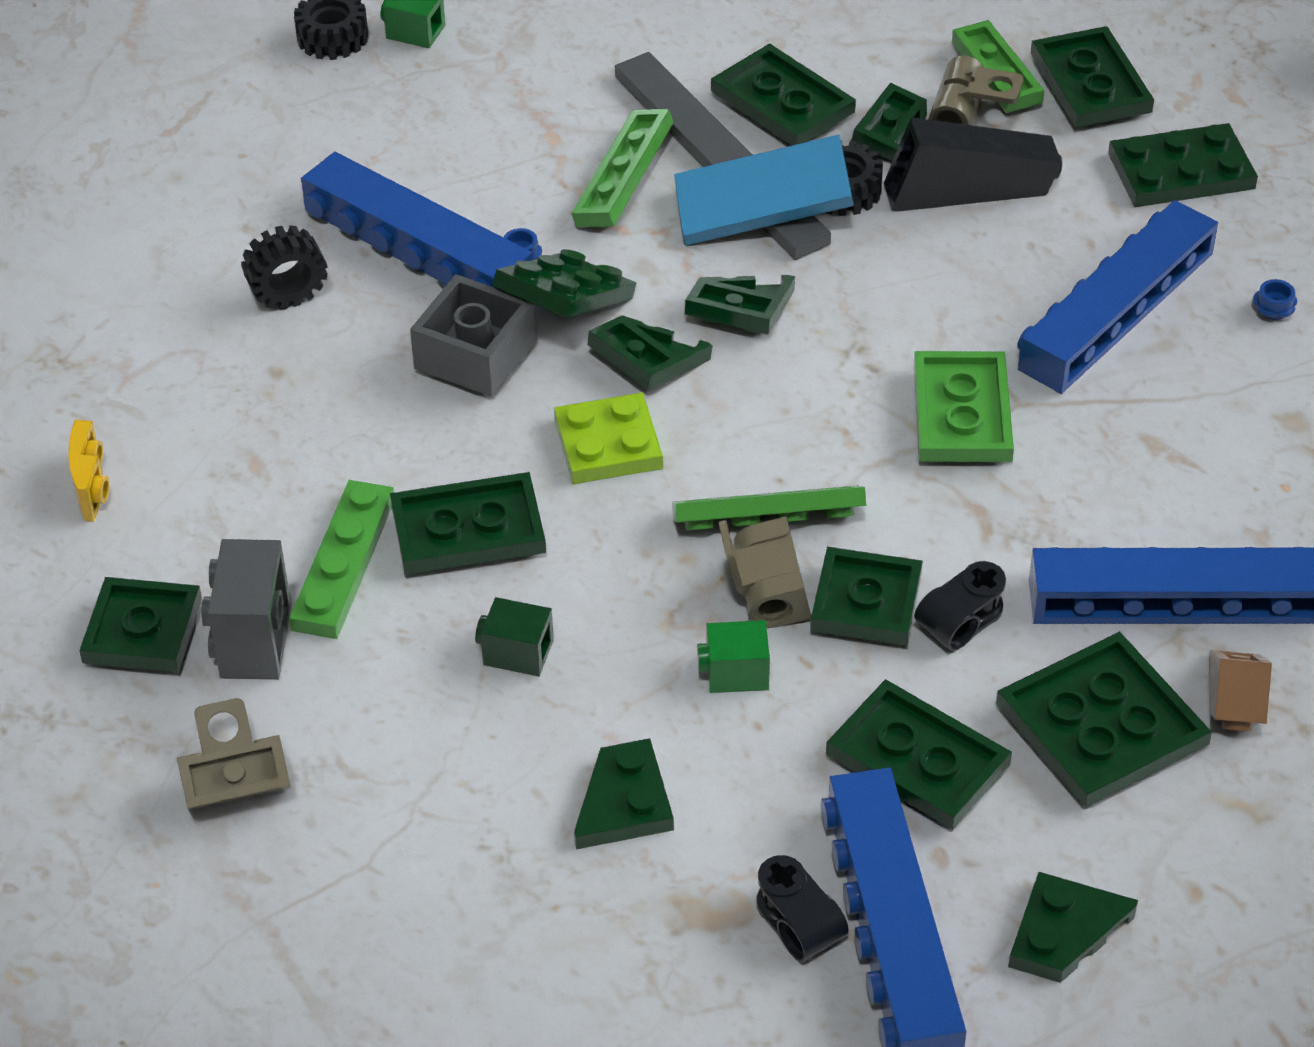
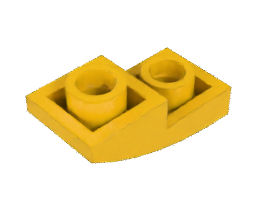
(85, 463)

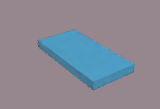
(763, 190)

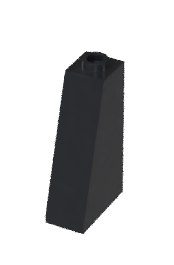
(968, 165)

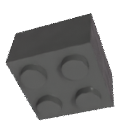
(473, 335)
(247, 609)

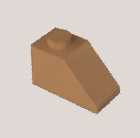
(1239, 689)

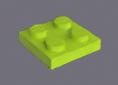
(608, 438)

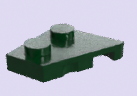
(888, 119)
(739, 301)
(646, 351)
(624, 797)
(1065, 925)

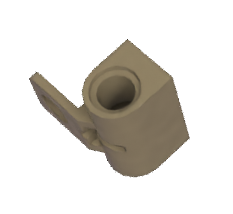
(966, 87)
(767, 572)
(232, 767)

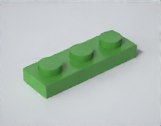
(990, 48)

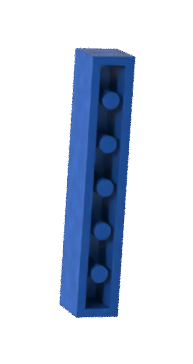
(405, 223)
(1116, 296)
(1172, 585)
(892, 912)

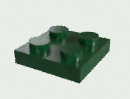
(866, 596)
(141, 624)

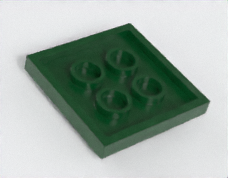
(1103, 718)

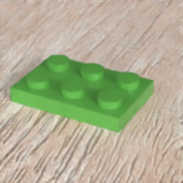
(963, 406)

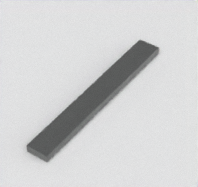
(708, 140)

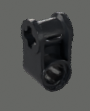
(963, 605)
(798, 908)

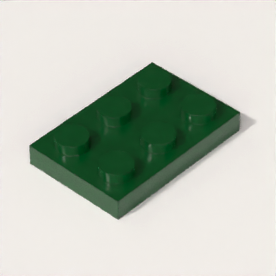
(1092, 76)
(783, 95)
(1182, 165)
(565, 283)
(467, 523)
(933, 757)

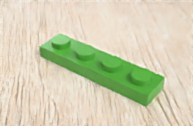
(622, 168)
(747, 508)
(342, 560)

